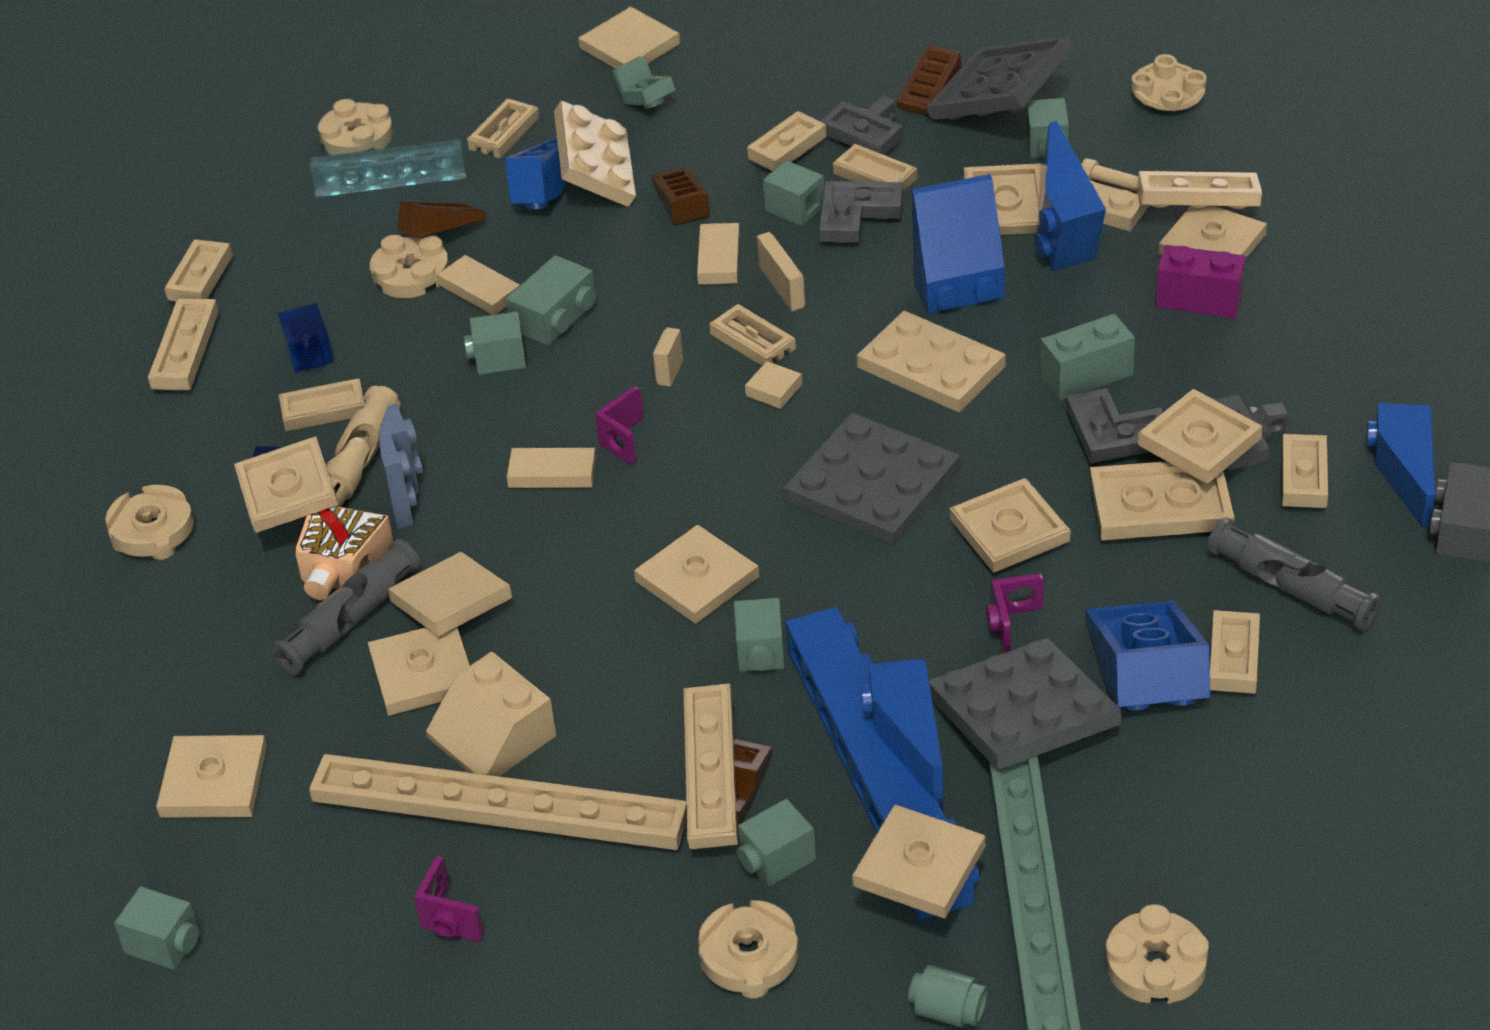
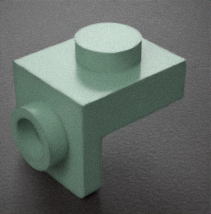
(639, 86)

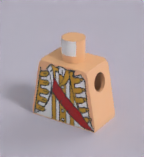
(338, 545)

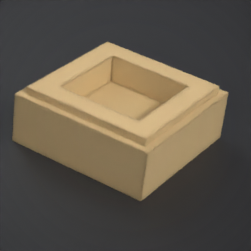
(668, 356)
(773, 384)

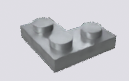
(850, 201)
(1101, 428)

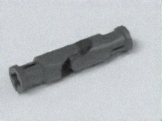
(1298, 576)
(345, 607)

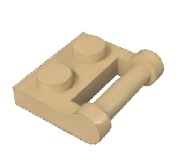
(1121, 206)

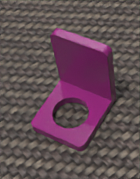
(616, 420)
(1001, 605)
(445, 915)

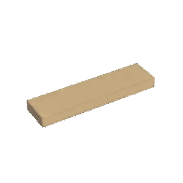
(710, 767)

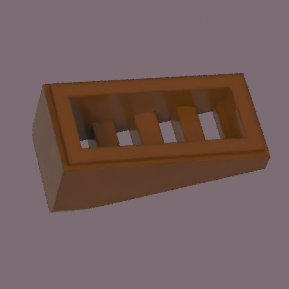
(928, 78)
(682, 195)
(431, 217)

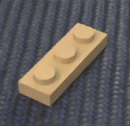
(1199, 189)
(183, 344)

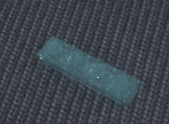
(387, 168)

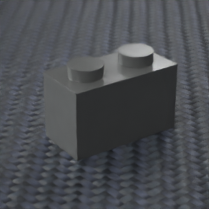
(1465, 515)

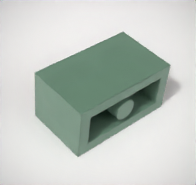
(552, 299)
(1087, 356)

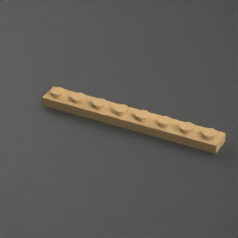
(500, 801)

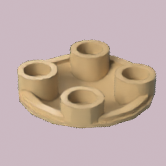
(1168, 84)

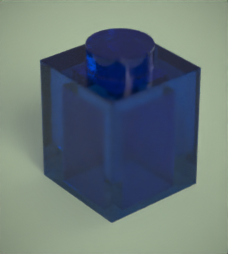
(305, 337)

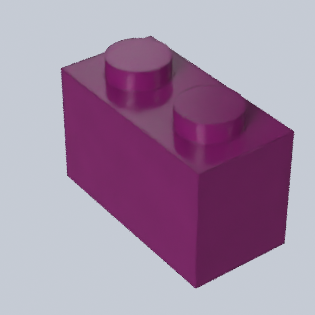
(1200, 281)

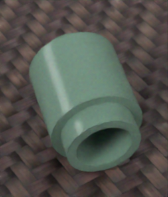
(948, 996)

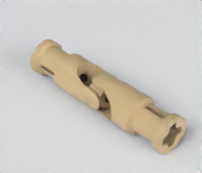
(359, 442)

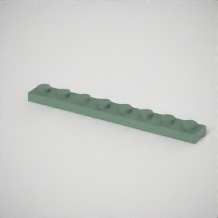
(1033, 898)

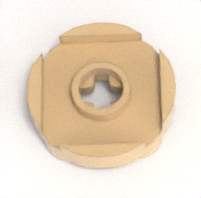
(355, 127)
(421, 253)
(129, 518)
(1163, 932)
(751, 971)

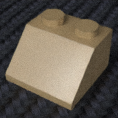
(491, 718)

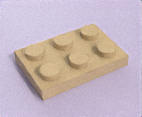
(594, 153)
(931, 361)
(1156, 501)

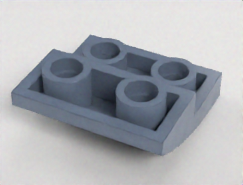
(400, 464)

